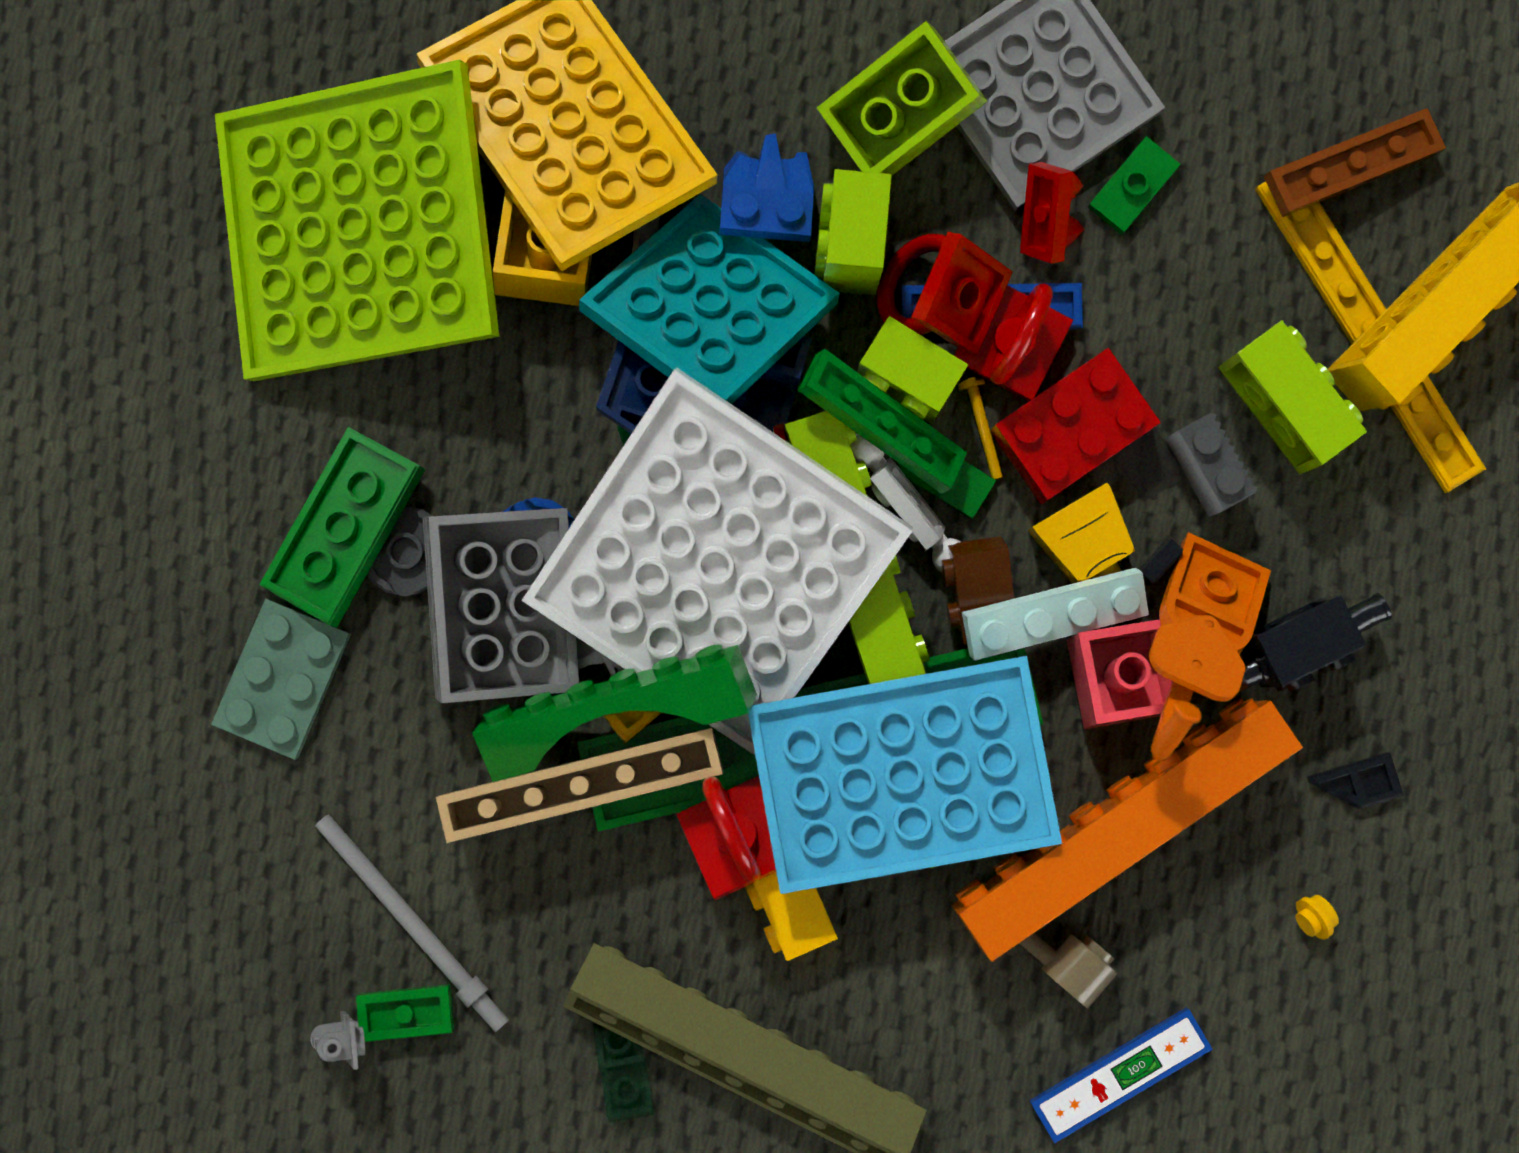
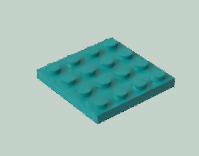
(709, 302)

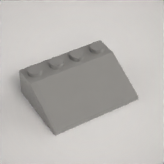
(480, 628)

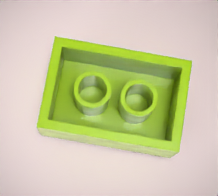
(902, 102)
(853, 231)
(1293, 398)

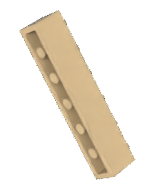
(579, 785)

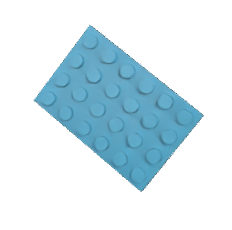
(904, 775)

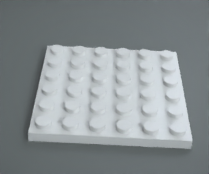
(715, 540)

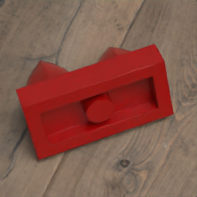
(1046, 217)

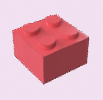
(1116, 674)

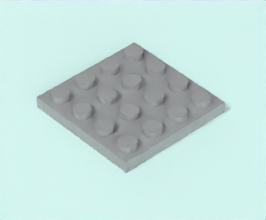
(1052, 86)

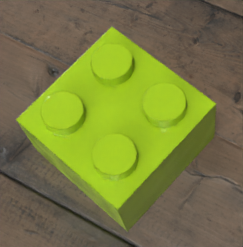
(911, 369)

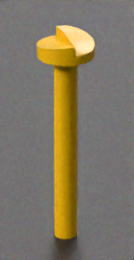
(983, 427)

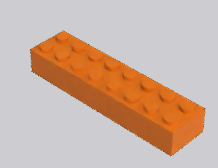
(1126, 825)

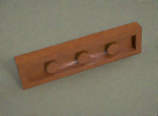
(1354, 162)

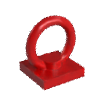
(957, 295)
(1020, 341)
(729, 836)

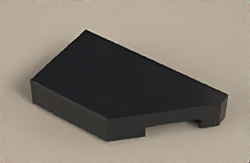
(1362, 781)

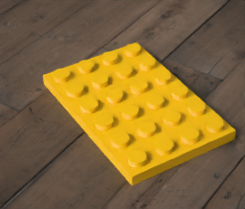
(572, 125)

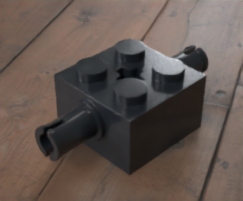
(1310, 640)

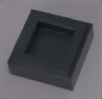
(1160, 561)

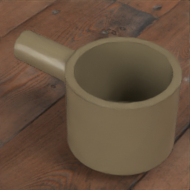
(1076, 965)

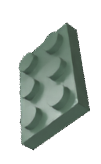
(281, 679)

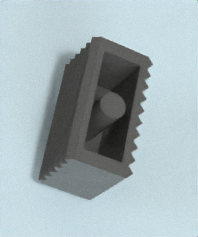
(1211, 464)

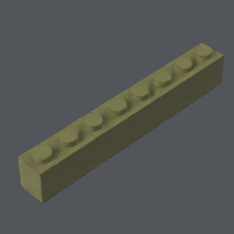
(743, 1055)

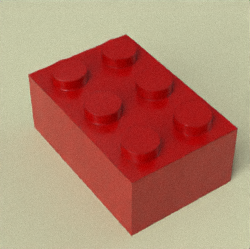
(1074, 426)

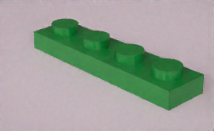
(882, 421)

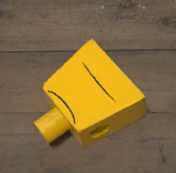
(1086, 536)

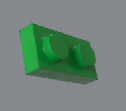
(405, 1012)

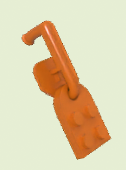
(1203, 629)

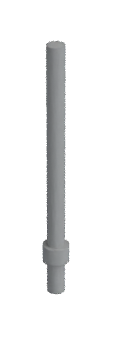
(470, 990)

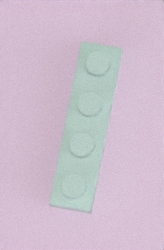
(1055, 613)

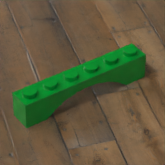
(700, 688)

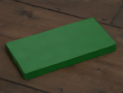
(342, 527)

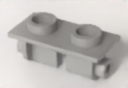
(339, 1040)

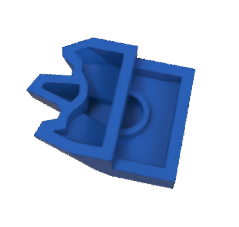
(767, 195)

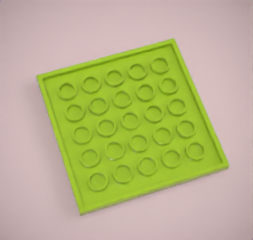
(357, 222)

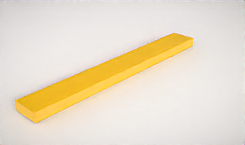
(1355, 309)

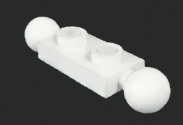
(896, 490)

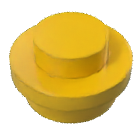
(1316, 917)

